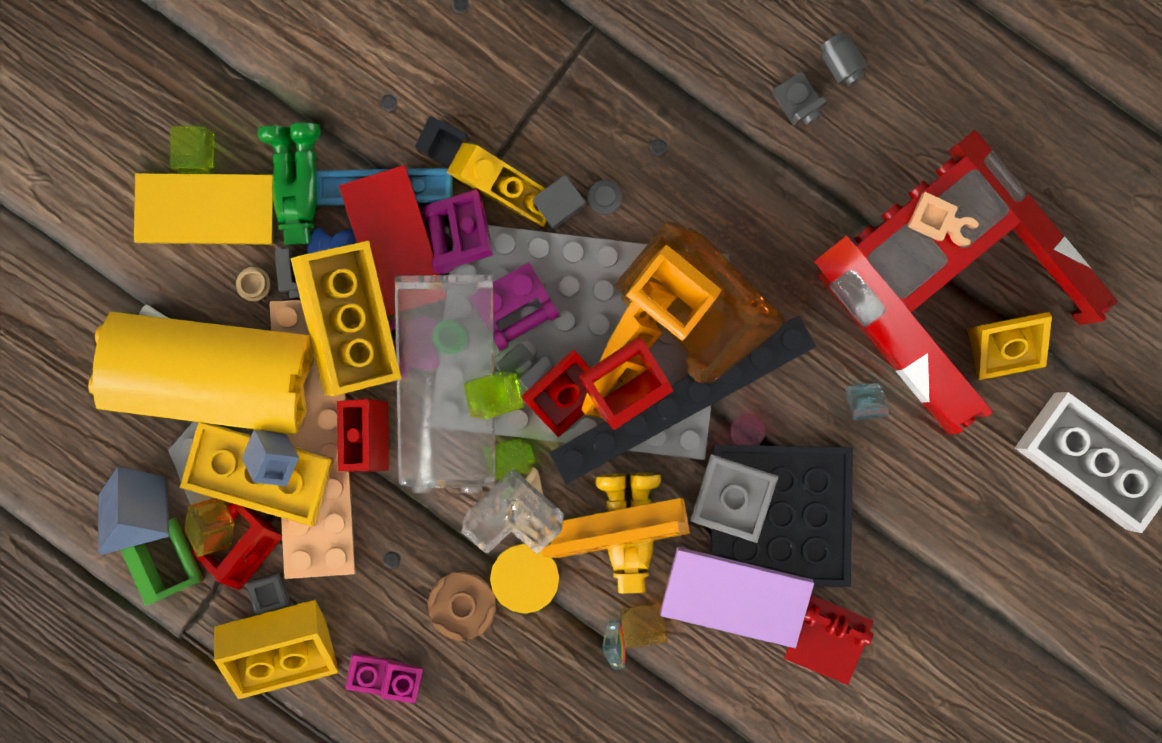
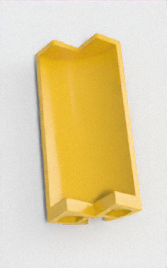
(201, 372)

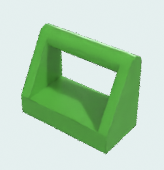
(145, 572)

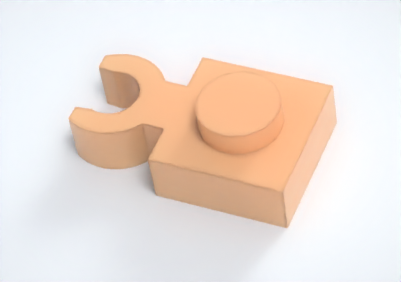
(936, 218)

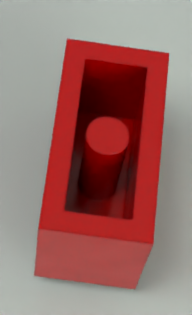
(362, 435)

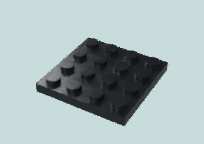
(808, 515)

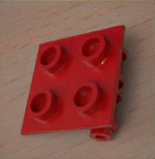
(831, 640)

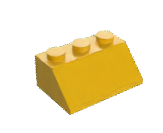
(274, 649)

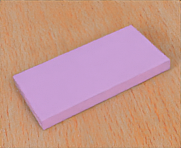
(736, 597)

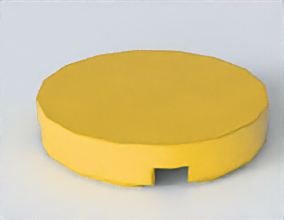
(524, 579)

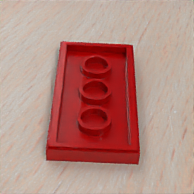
(389, 217)

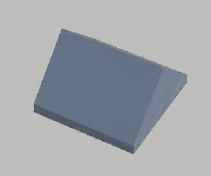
(132, 510)

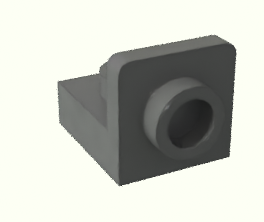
(799, 100)
(285, 273)
(525, 365)

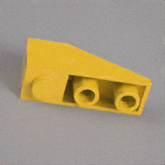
(497, 181)

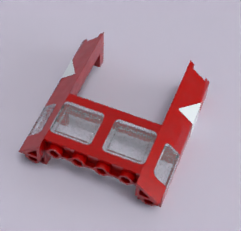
(901, 268)

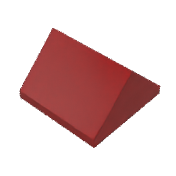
(559, 394)

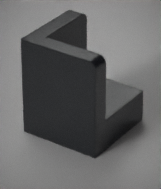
(440, 141)

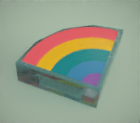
(614, 645)

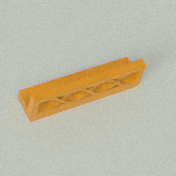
(620, 528)

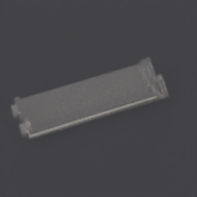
(440, 345)

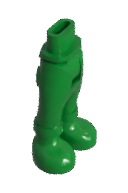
(294, 198)

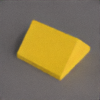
(1010, 345)

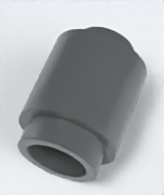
(844, 59)

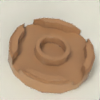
(462, 605)

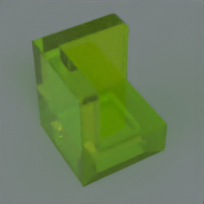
(192, 149)
(493, 395)

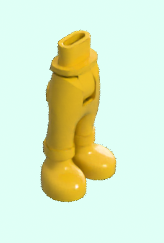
(633, 560)

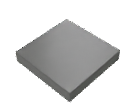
(734, 498)

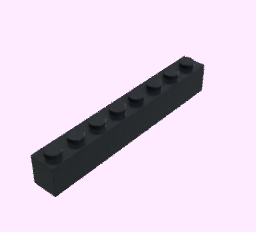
(687, 398)

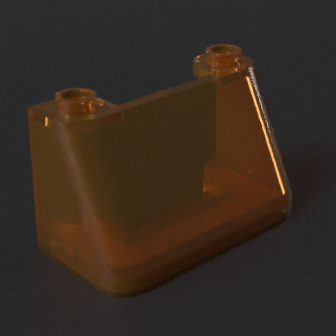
(732, 324)

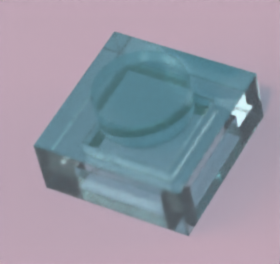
(867, 401)

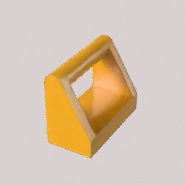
(681, 280)

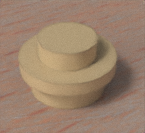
(253, 284)

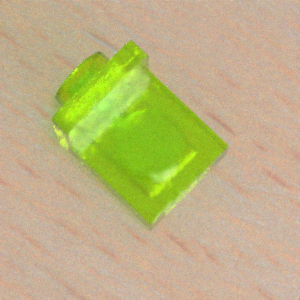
(513, 455)

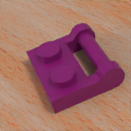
(468, 230)
(513, 293)

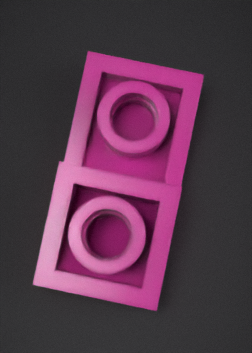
(383, 677)

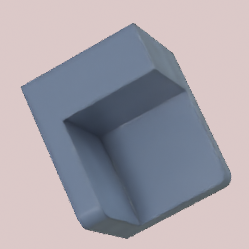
(270, 458)

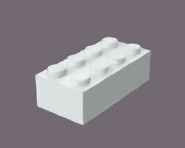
(1095, 461)

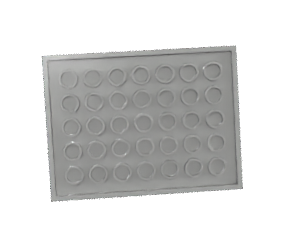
(580, 282)

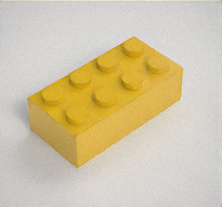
(346, 318)

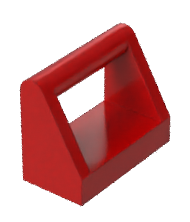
(634, 395)
(247, 553)

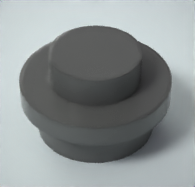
(604, 197)

